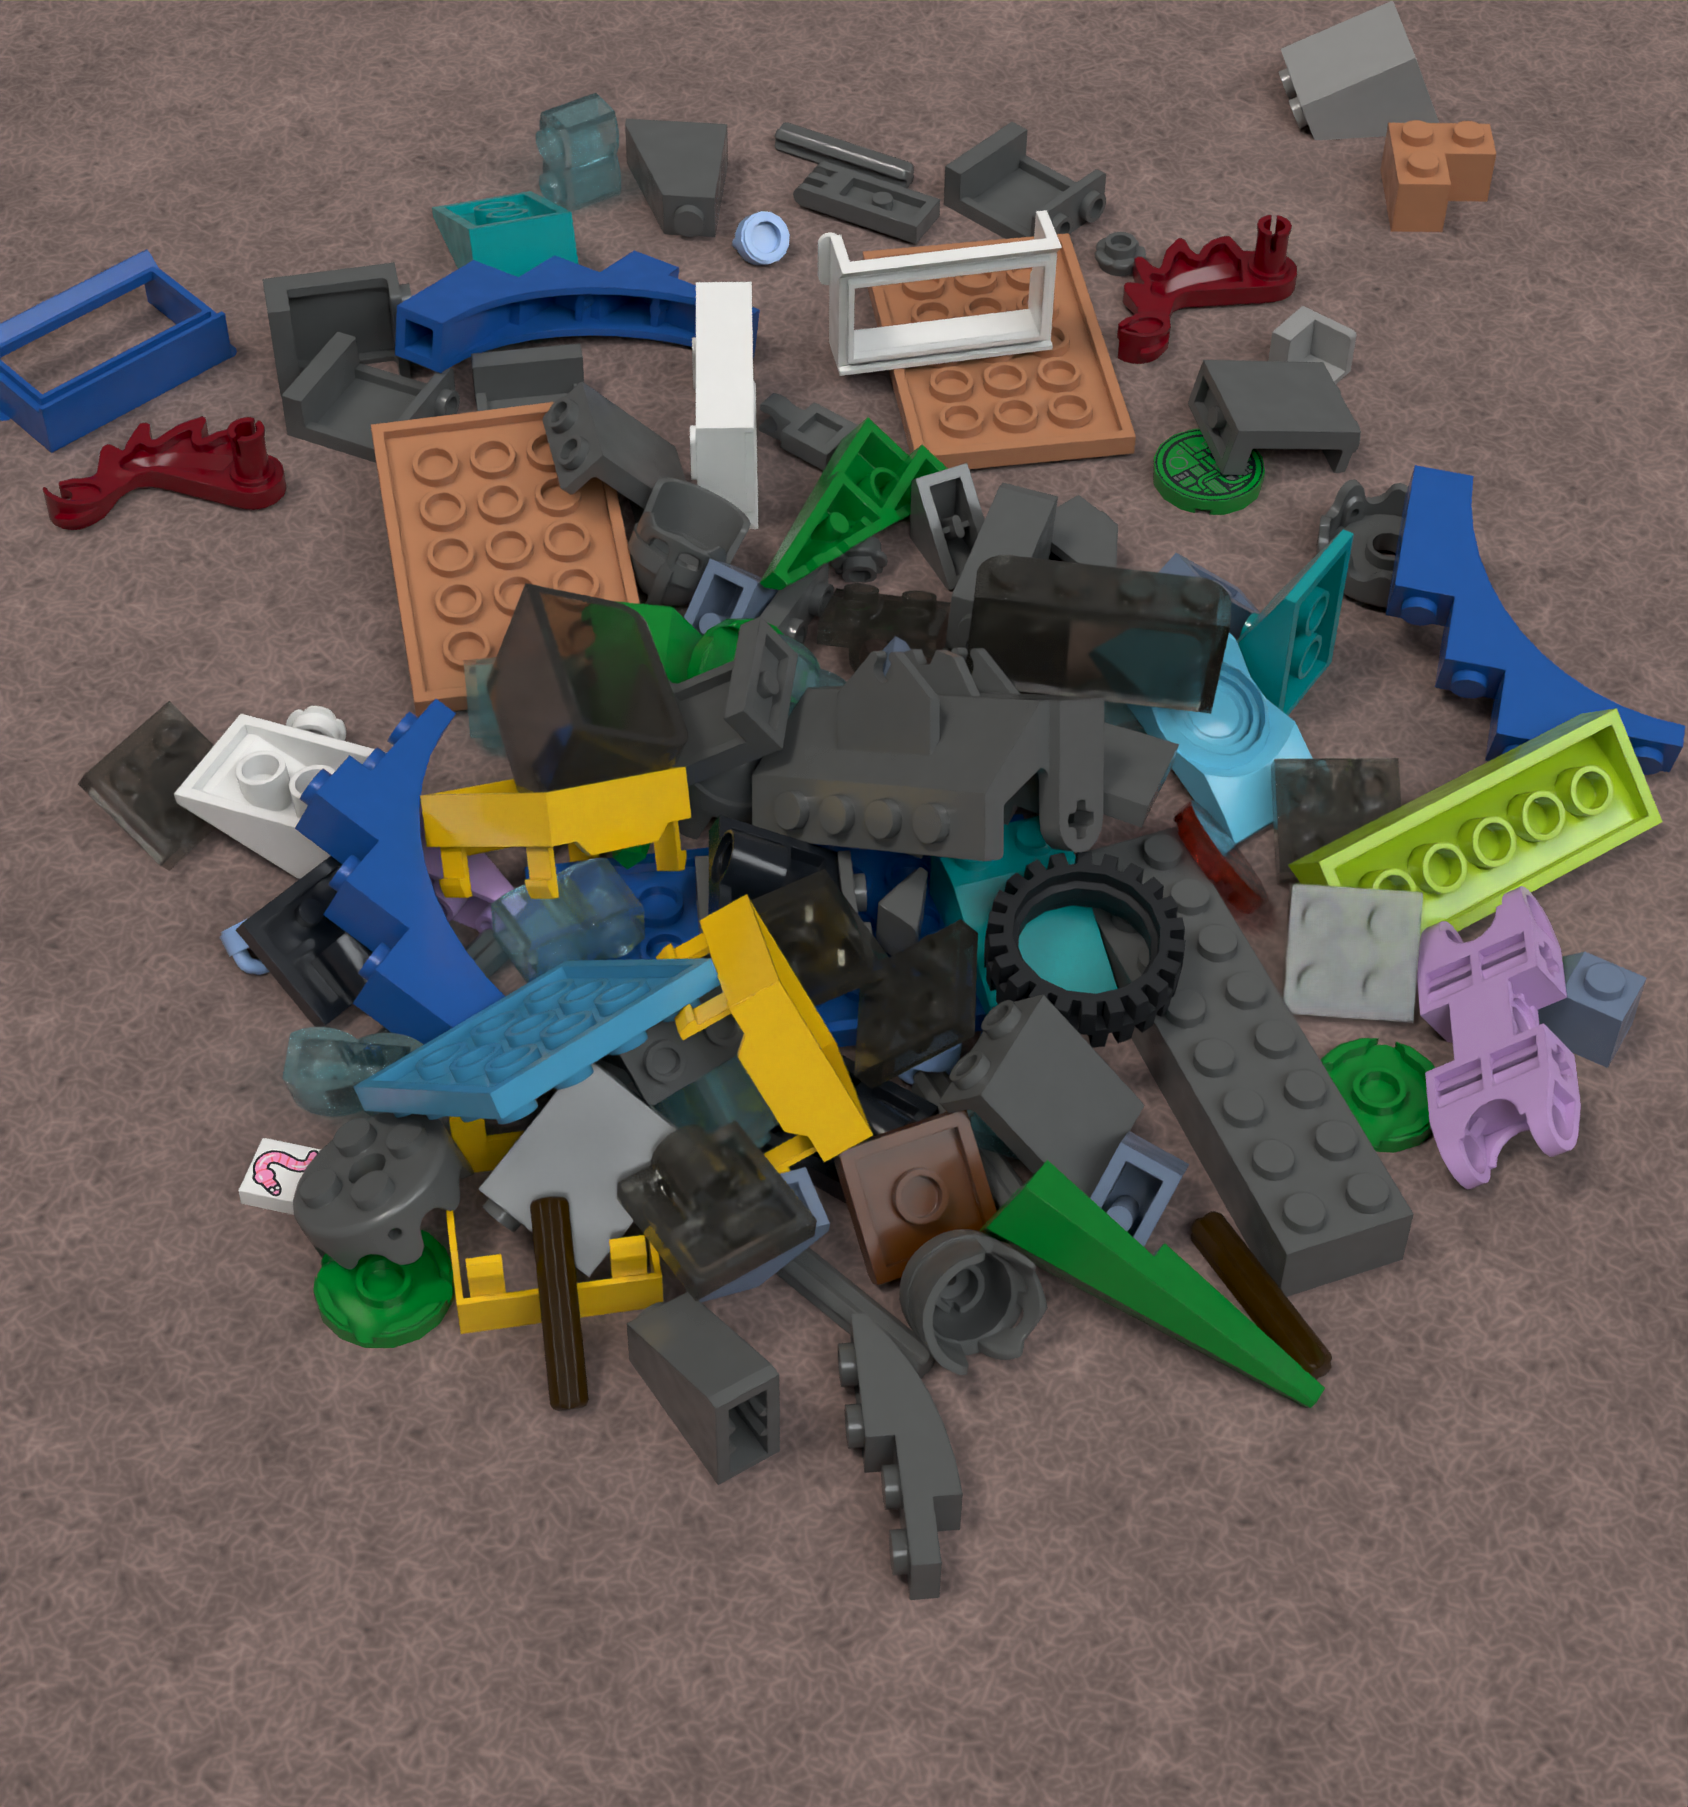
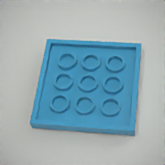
(538, 1039)

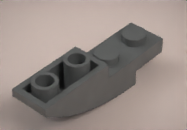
(908, 1445)

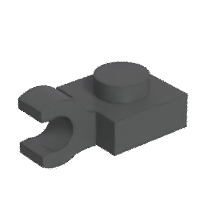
(806, 433)

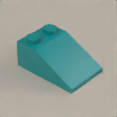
(507, 231)
(1298, 628)
(1057, 945)

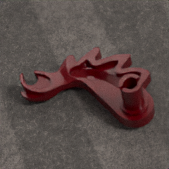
(1212, 278)
(217, 467)

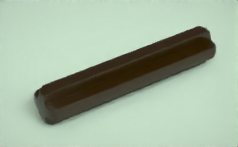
(1259, 1293)
(559, 1303)

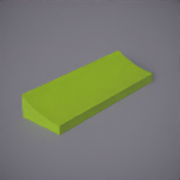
(1500, 824)

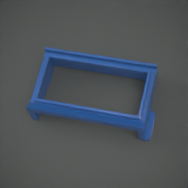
(124, 381)

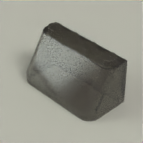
(1101, 631)
(581, 693)

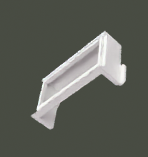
(946, 338)
(725, 428)

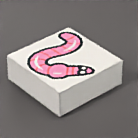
(275, 1175)

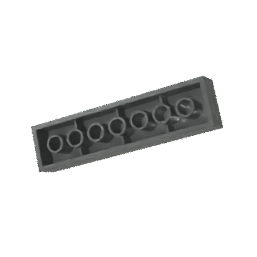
(1255, 1090)

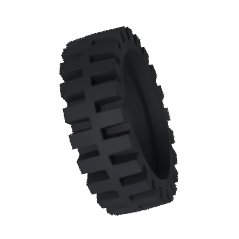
(1093, 887)

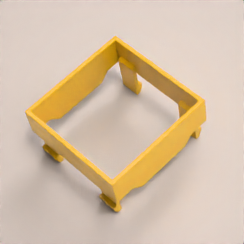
(587, 817)
(783, 1039)
(489, 1303)

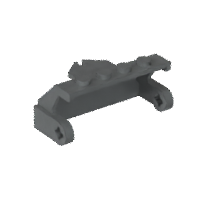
(932, 760)

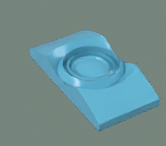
(1229, 753)

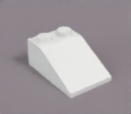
(255, 785)

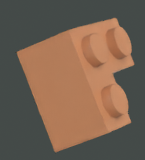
(1433, 165)

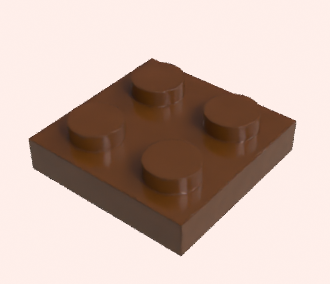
(912, 1188)

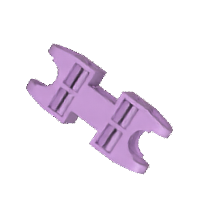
(1505, 1065)

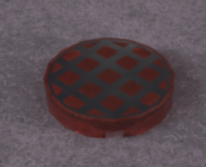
(1220, 857)

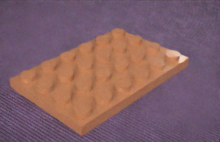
(1009, 405)
(475, 519)

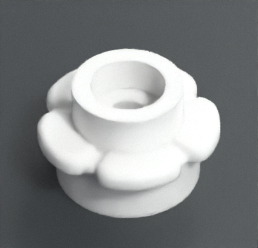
(318, 721)

